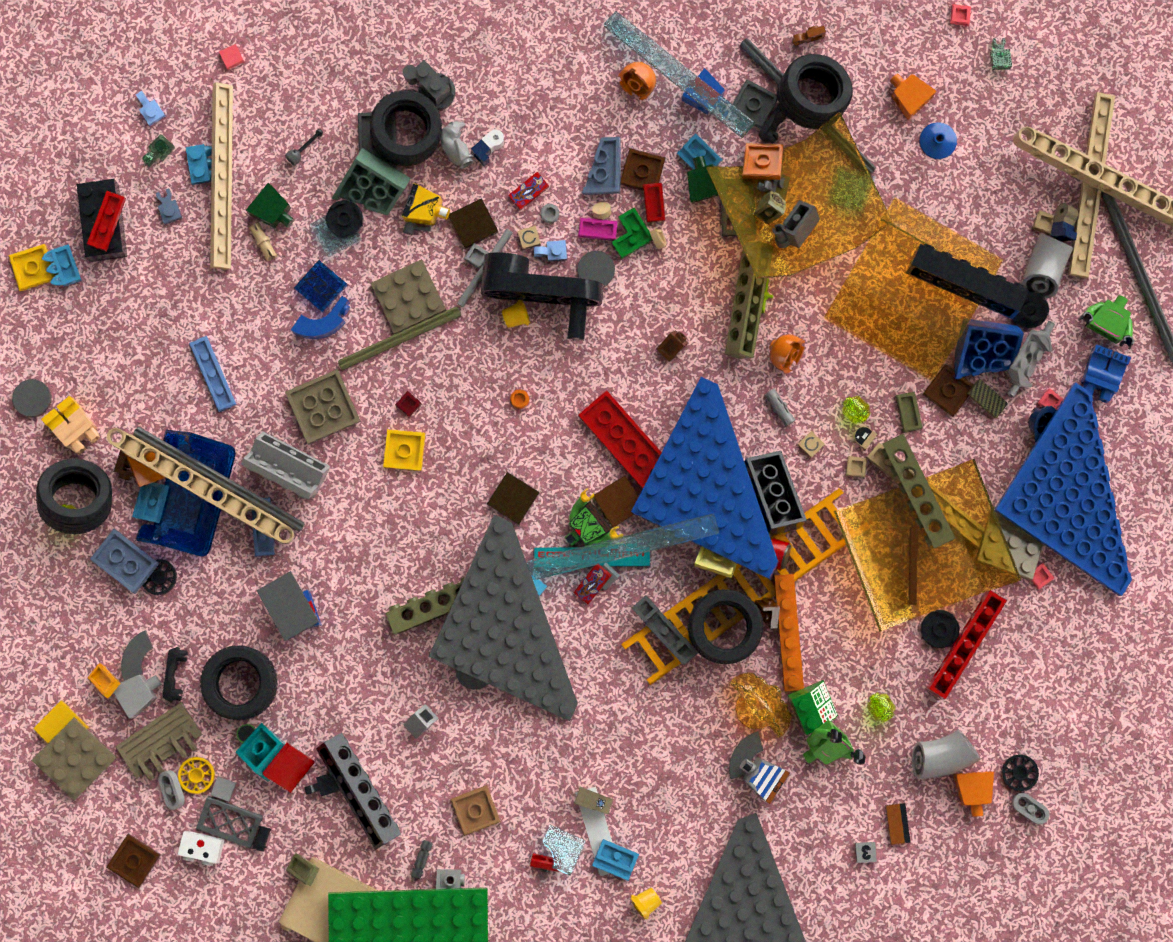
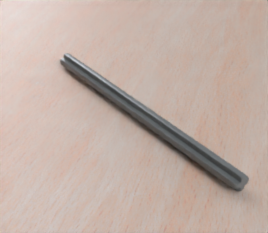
(776, 75)
(1140, 272)
(219, 479)

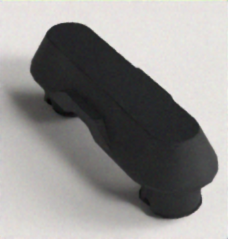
(768, 131)
(169, 691)

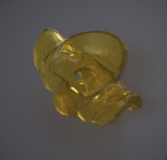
(760, 704)

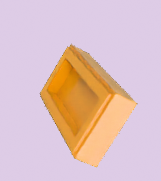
(103, 680)

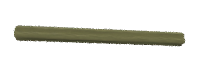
(399, 338)

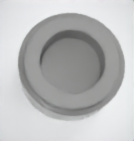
(550, 213)

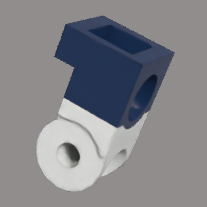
(492, 141)

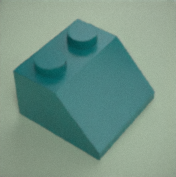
(260, 749)

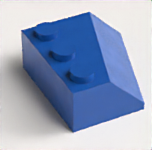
(986, 348)

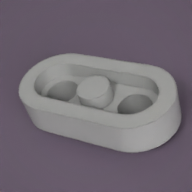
(171, 789)
(1030, 807)

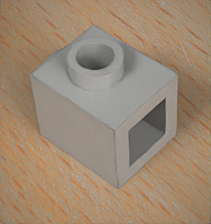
(420, 721)

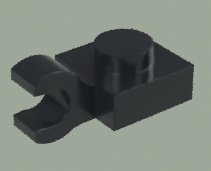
(324, 784)

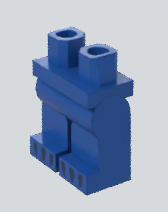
(1104, 377)

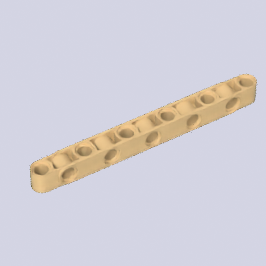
(1104, 178)
(200, 485)

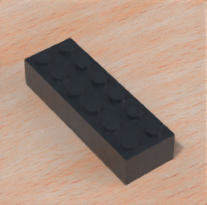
(967, 281)

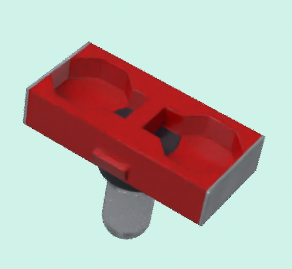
(544, 863)

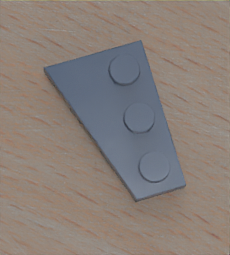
(606, 169)

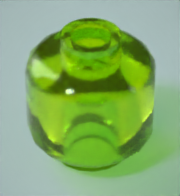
(856, 409)
(881, 707)

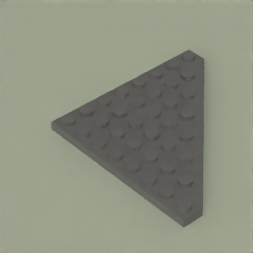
(501, 627)
(746, 894)

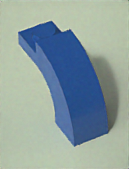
(325, 326)

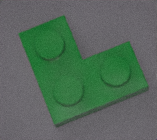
(636, 235)

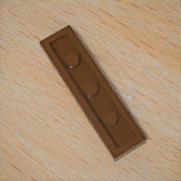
(913, 551)

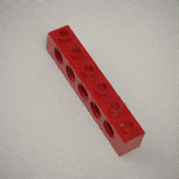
(966, 645)

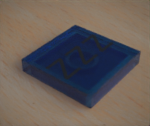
(320, 286)

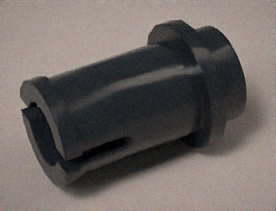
(261, 838)

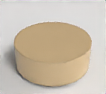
(601, 210)

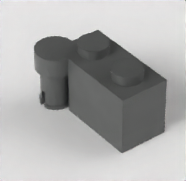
(428, 81)
(796, 225)

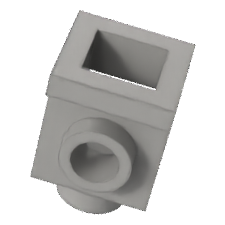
(441, 878)

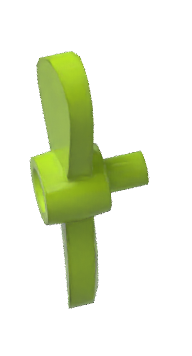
(766, 296)

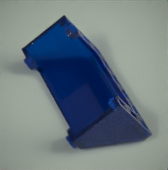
(186, 519)

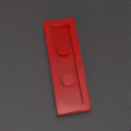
(106, 221)

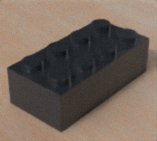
(90, 200)
(775, 492)

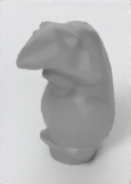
(453, 146)

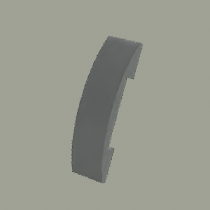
(664, 630)

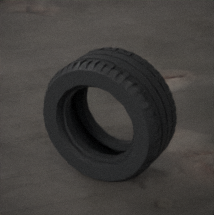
(823, 70)
(410, 102)
(74, 472)
(744, 605)
(211, 676)

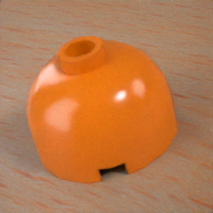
(638, 76)
(785, 351)

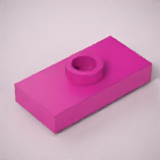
(597, 229)

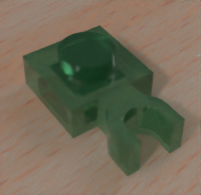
(999, 56)

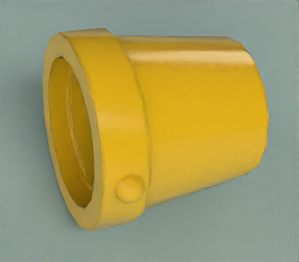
(516, 315)
(646, 902)

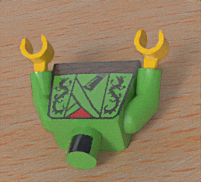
(588, 523)

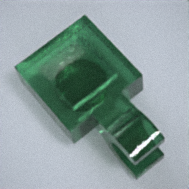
(159, 148)

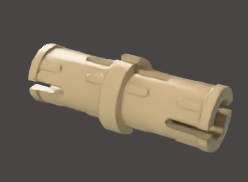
(263, 241)

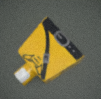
(424, 207)

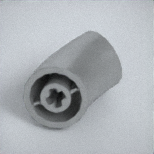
(1046, 266)
(943, 756)

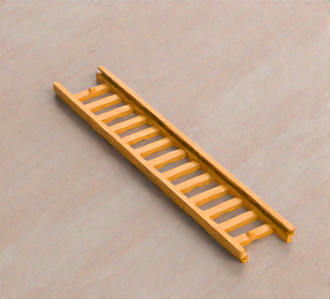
(718, 580)

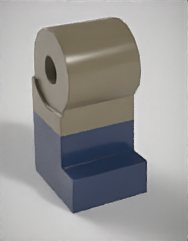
(1064, 223)

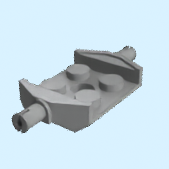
(1028, 357)

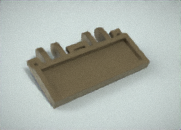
(158, 739)

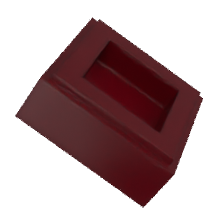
(408, 404)

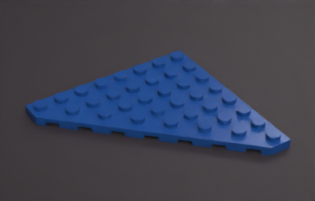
(706, 475)
(1067, 497)

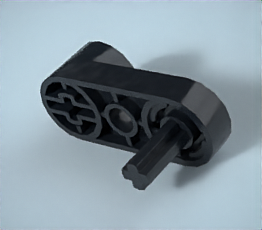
(507, 278)

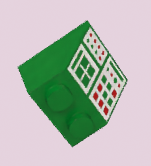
(812, 706)

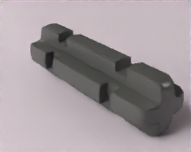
(421, 859)

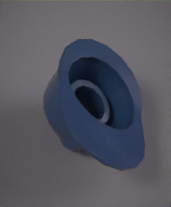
(1039, 419)

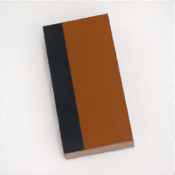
(897, 823)

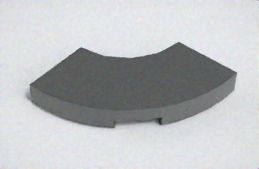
(134, 654)
(745, 749)

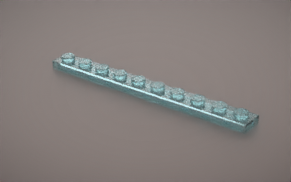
(679, 74)
(623, 547)

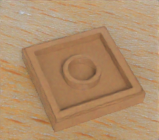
(475, 810)

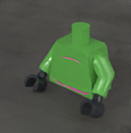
(1111, 321)
(831, 744)

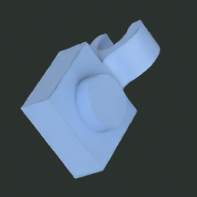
(150, 110)
(555, 251)

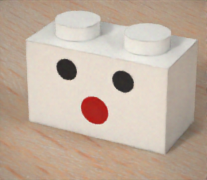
(201, 847)

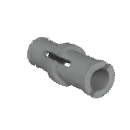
(779, 407)

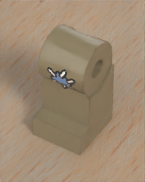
(593, 800)

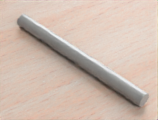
(478, 277)

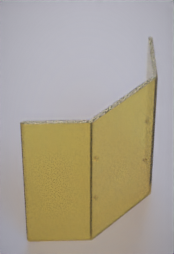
(818, 171)
(897, 311)
(955, 571)

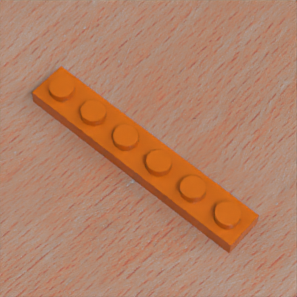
(789, 632)

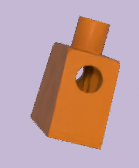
(911, 94)
(975, 790)

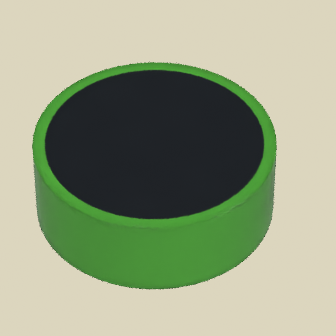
(244, 732)

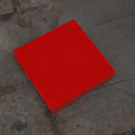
(288, 767)

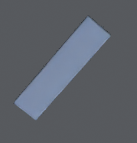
(212, 374)

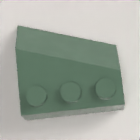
(372, 183)

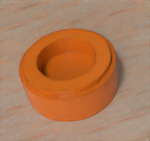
(519, 399)

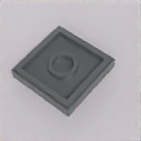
(755, 102)

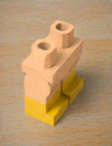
(74, 432)

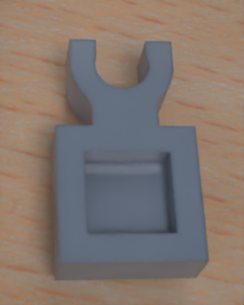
(168, 209)

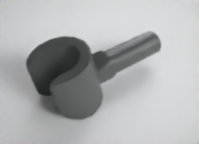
(410, 227)

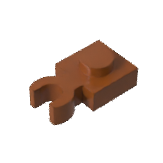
(812, 34)

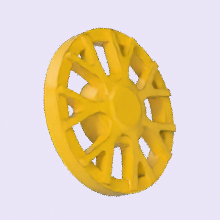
(196, 775)

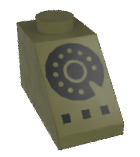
(770, 207)

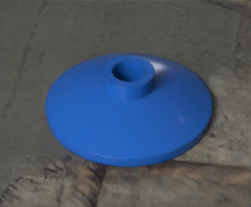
(934, 148)

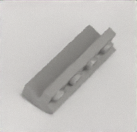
(286, 466)

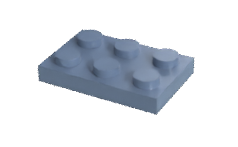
(124, 561)

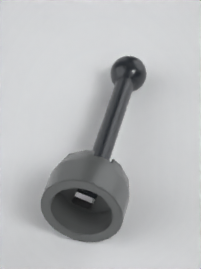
(294, 155)

